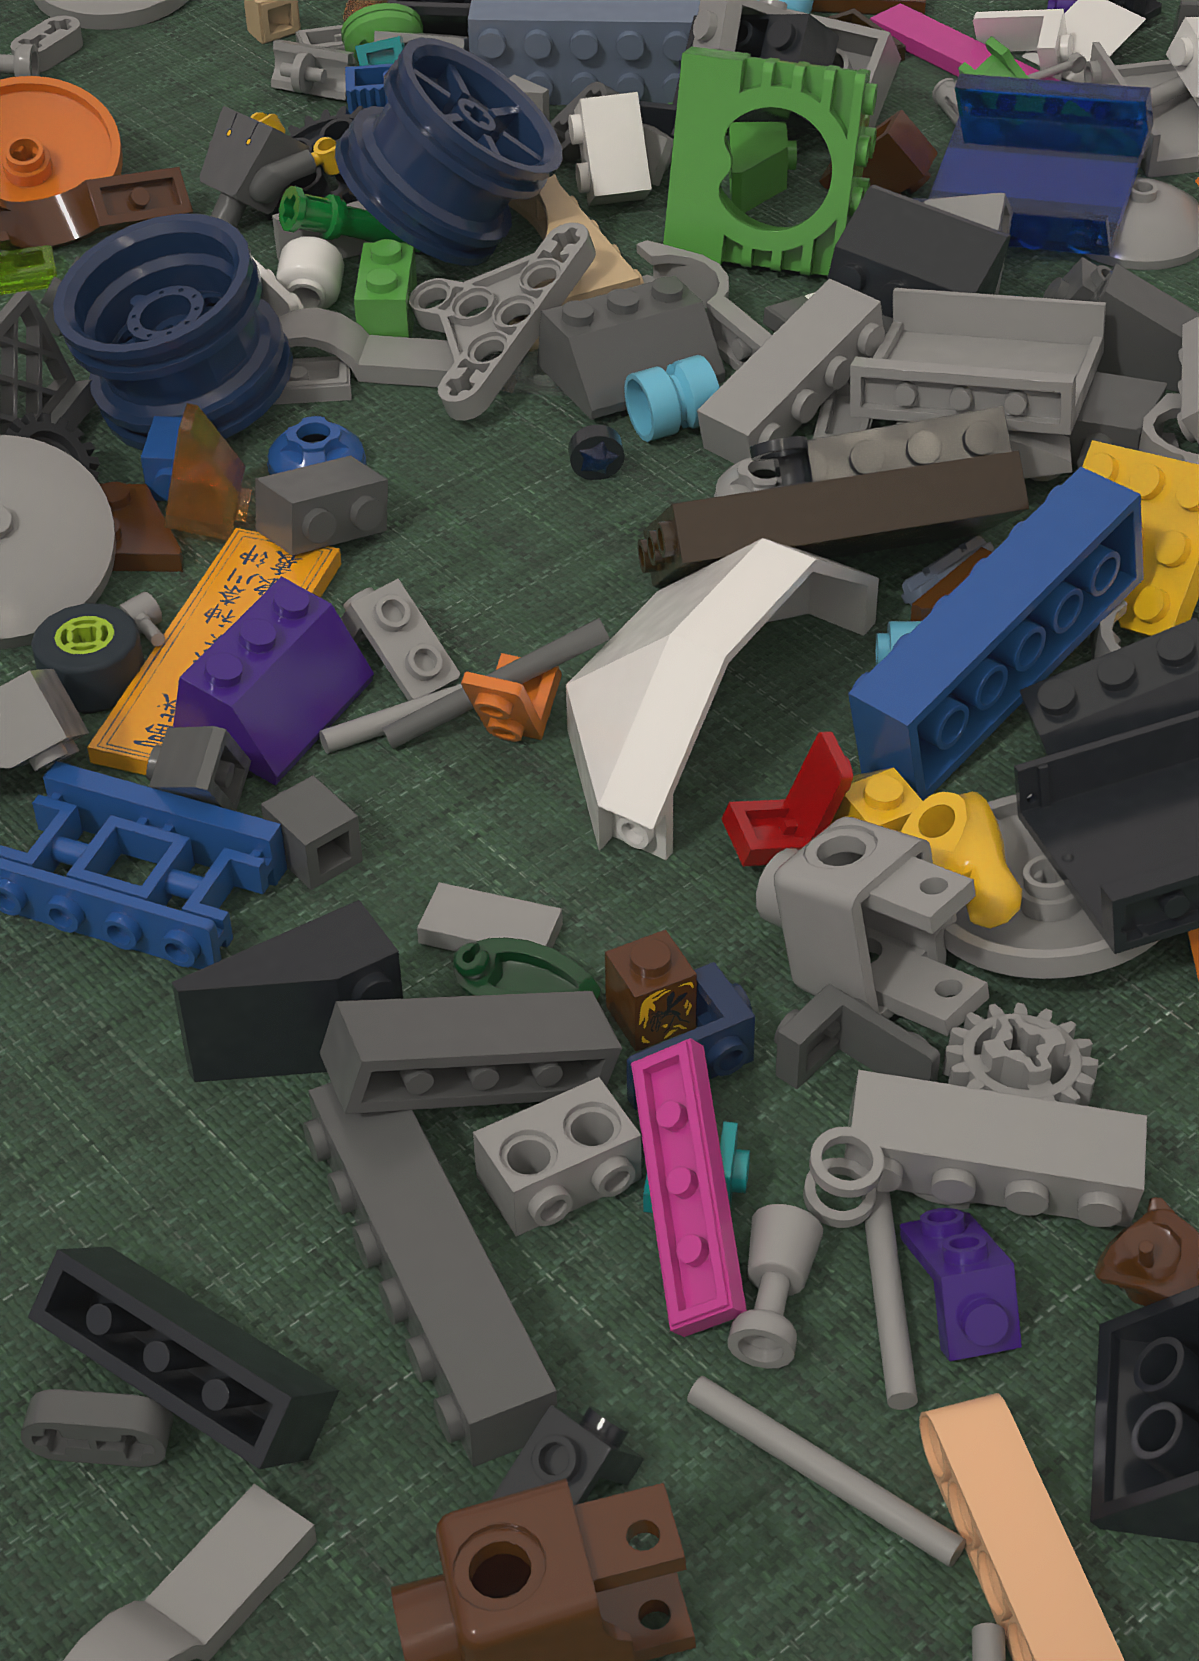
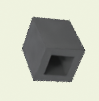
(317, 831)

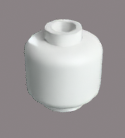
(311, 271)

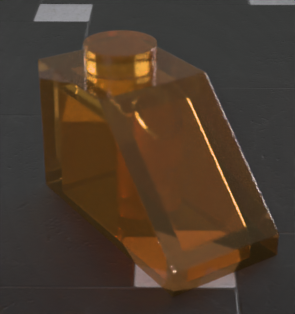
(205, 480)

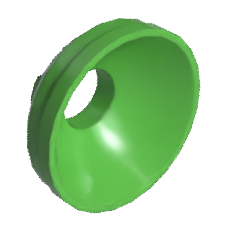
(391, 17)

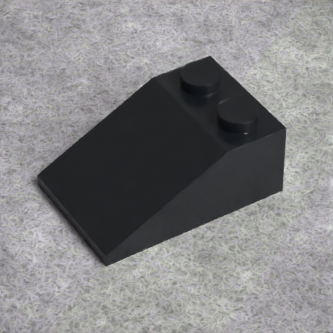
(274, 1001)

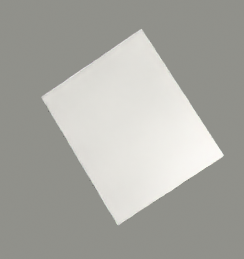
(1095, 22)

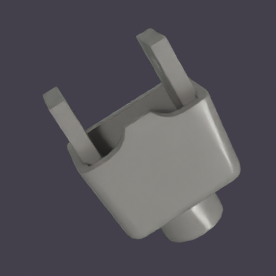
(880, 894)

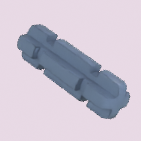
(929, 576)

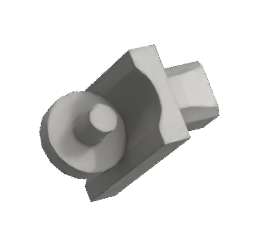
(311, 69)

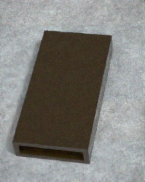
(839, 514)

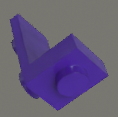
(970, 1281)

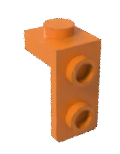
(511, 707)

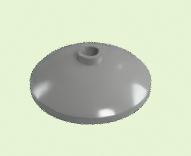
(1156, 228)

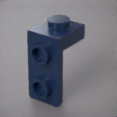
(723, 1028)

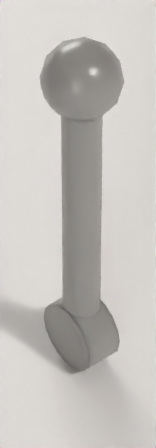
(1074, 63)

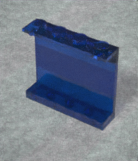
(1054, 150)

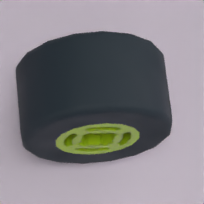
(92, 652)

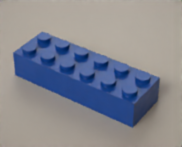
(999, 632)

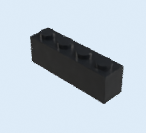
(184, 1356)

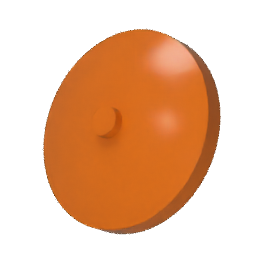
(53, 138)

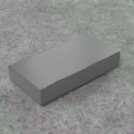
(469, 915)

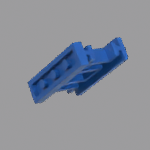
(146, 826)

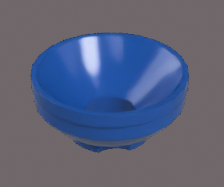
(294, 451)

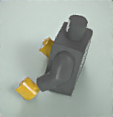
(257, 161)

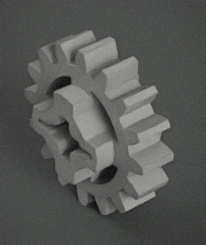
(1021, 1056)

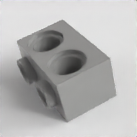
(558, 1156)

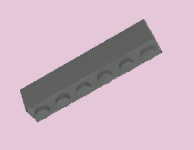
(433, 1276)

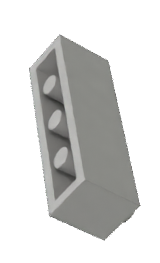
(792, 372)

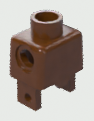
(549, 1581)

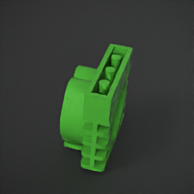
(715, 92)

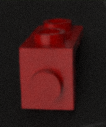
(770, 826)

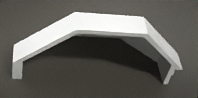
(654, 681)

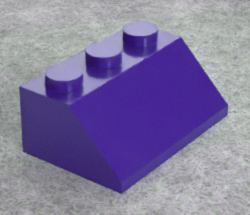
(275, 678)

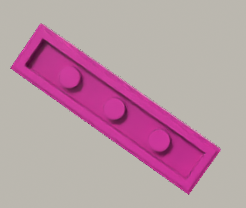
(688, 1189)

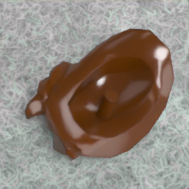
(1152, 1256)

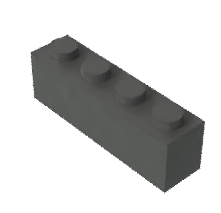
(465, 1050)

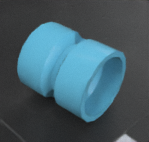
(666, 399)

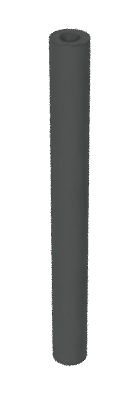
(518, 671)

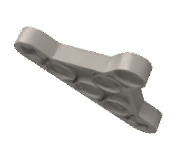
(507, 294)

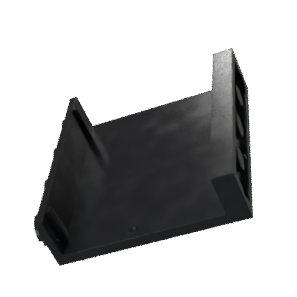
(1122, 828)

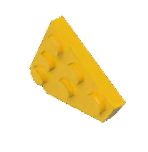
(1168, 533)

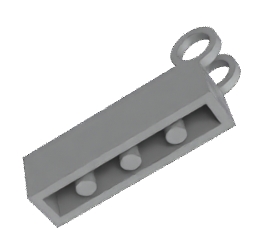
(980, 1150)

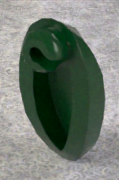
(518, 967)

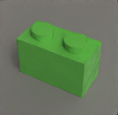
(384, 288)

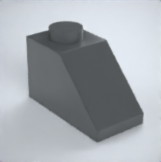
(199, 765)

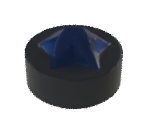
(596, 452)

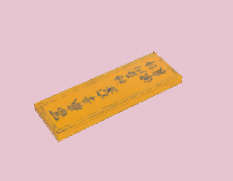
(226, 591)

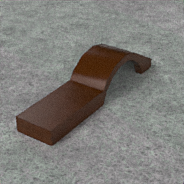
(93, 208)

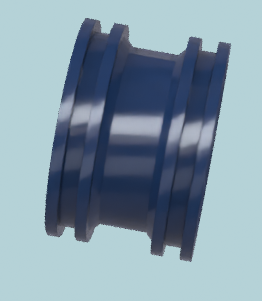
(447, 152)
(173, 321)

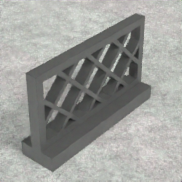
(64, 396)

